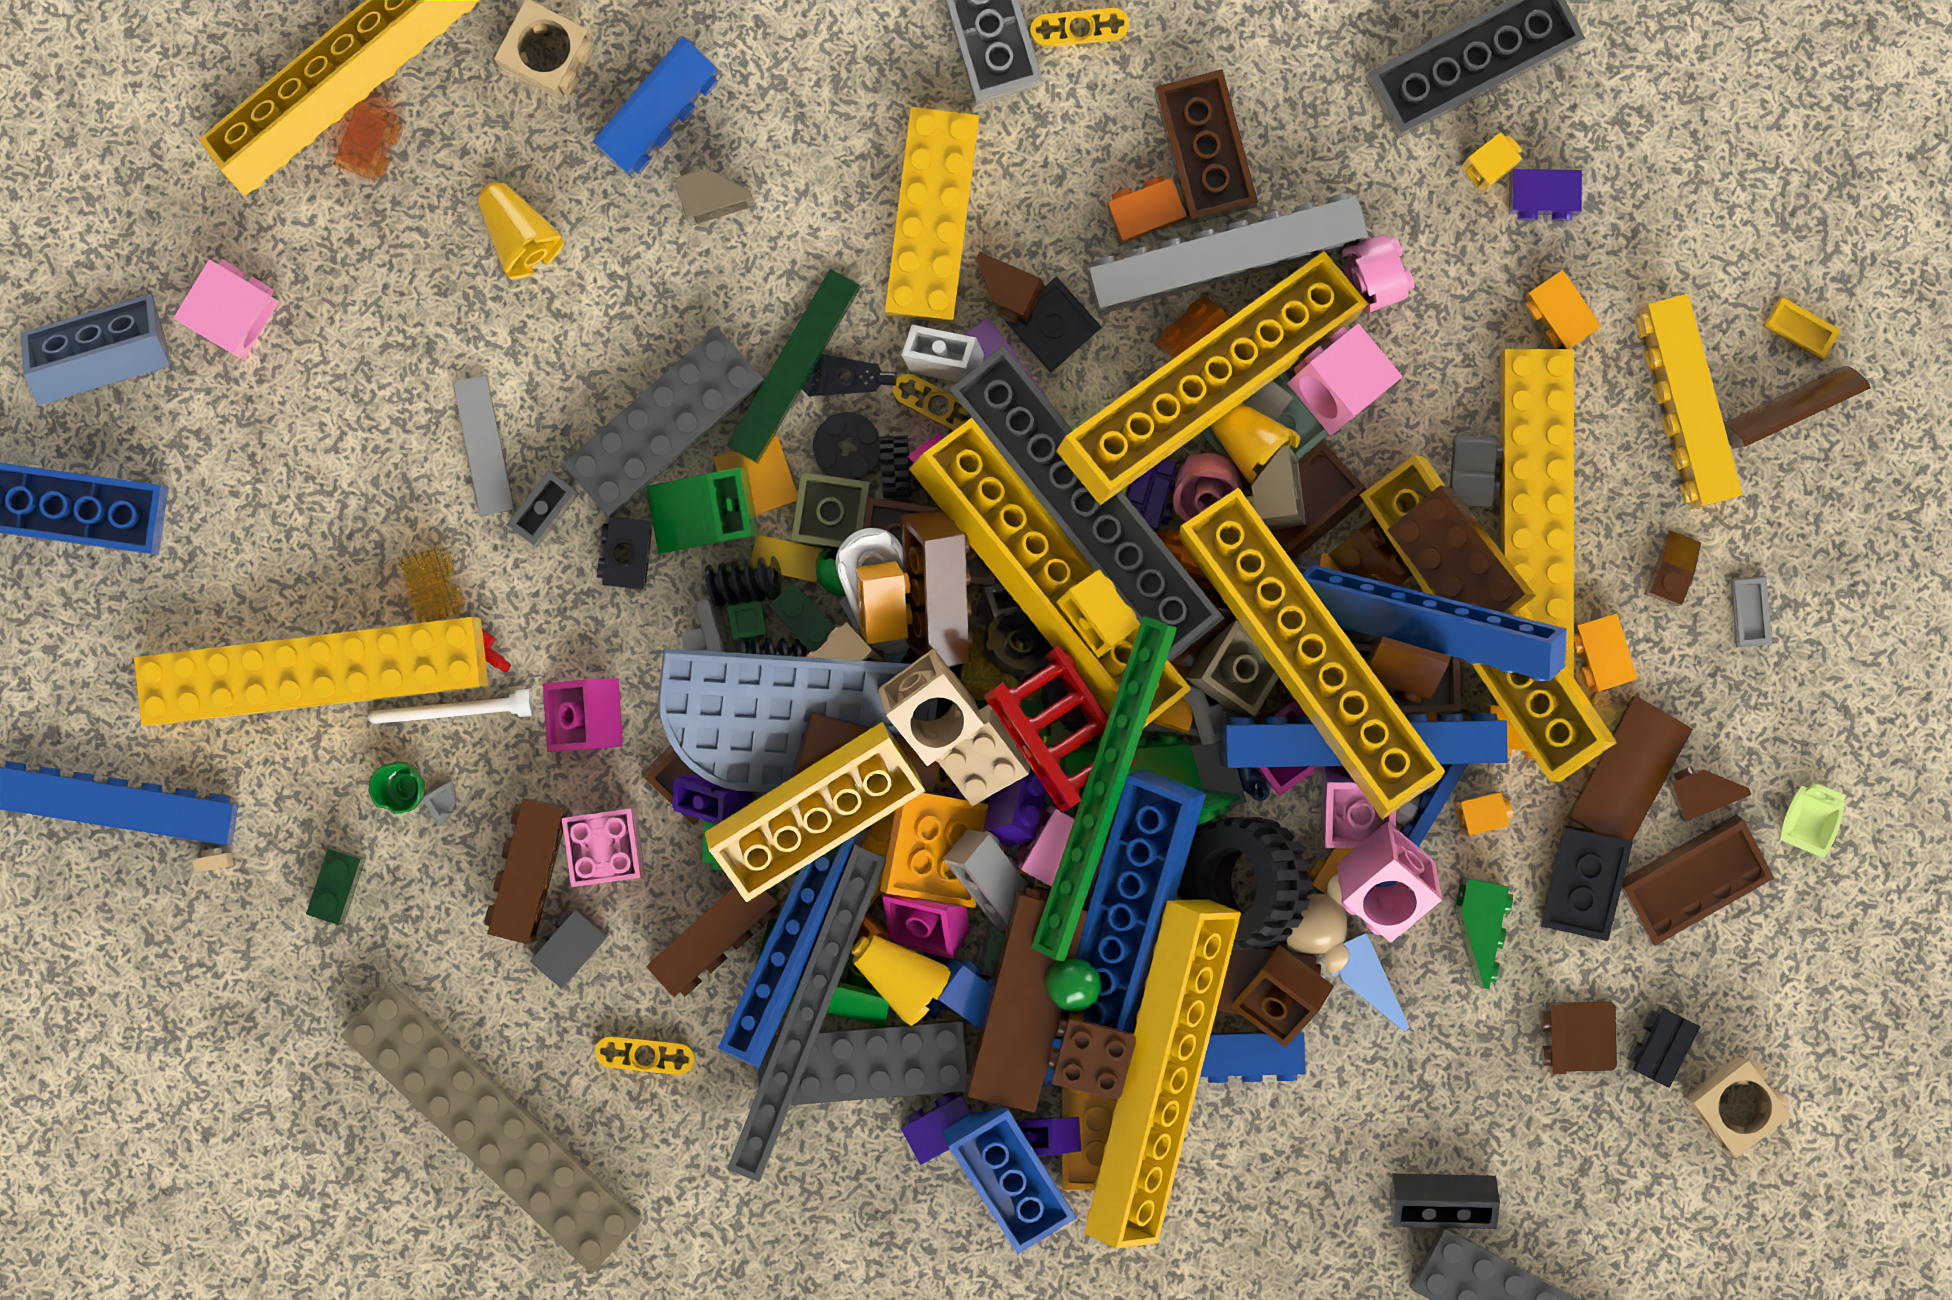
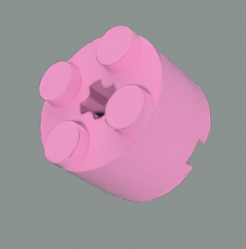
(1378, 272)
(1204, 482)

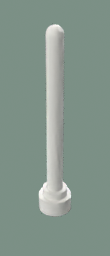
(517, 703)

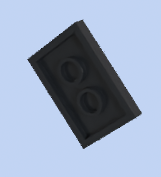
(1586, 883)

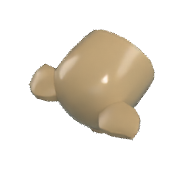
(1323, 928)

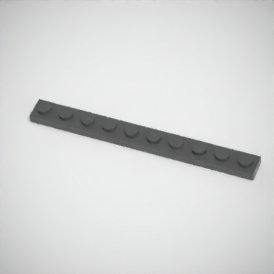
(807, 1013)

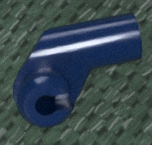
(1254, 783)

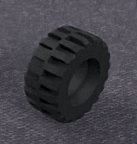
(1278, 870)

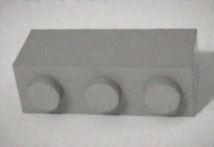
(986, 874)

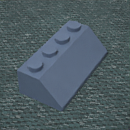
(94, 349)

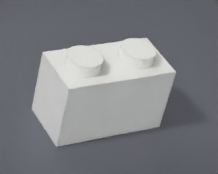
(941, 353)

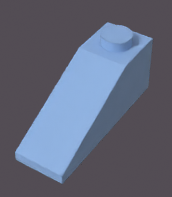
(1367, 978)

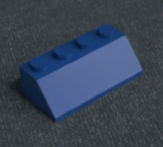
(656, 107)
(1008, 1176)

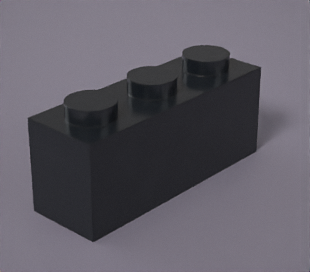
(1444, 1201)

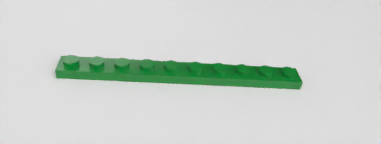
(1103, 788)

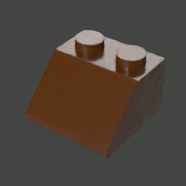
(1282, 996)

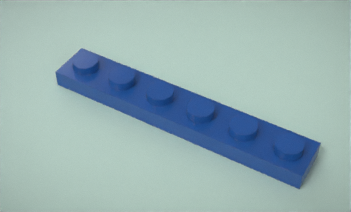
(1430, 807)

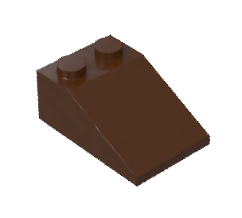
(1406, 668)

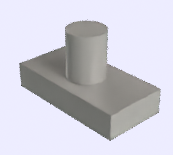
(713, 632)

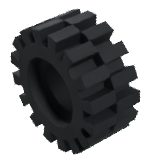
(895, 466)

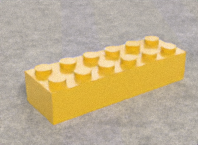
(932, 215)
(1688, 401)
(814, 812)

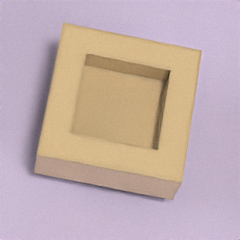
(212, 860)

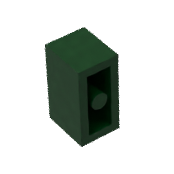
(802, 617)
(335, 886)

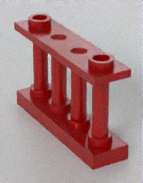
(1026, 730)

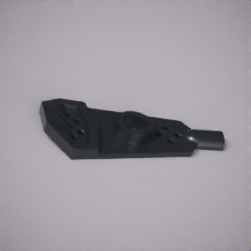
(831, 383)

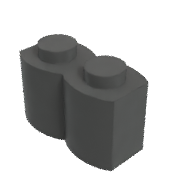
(1474, 469)

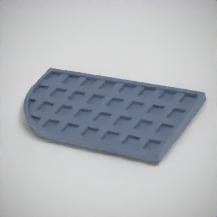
(745, 714)

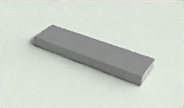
(483, 445)

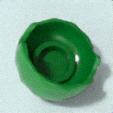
(827, 573)
(385, 787)
(1072, 984)

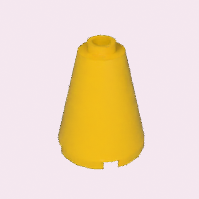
(517, 231)
(1252, 439)
(900, 976)

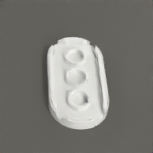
(862, 549)

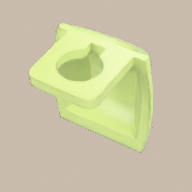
(1813, 819)

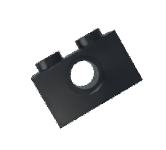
(634, 572)

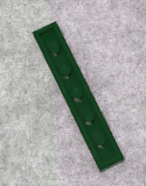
(793, 366)

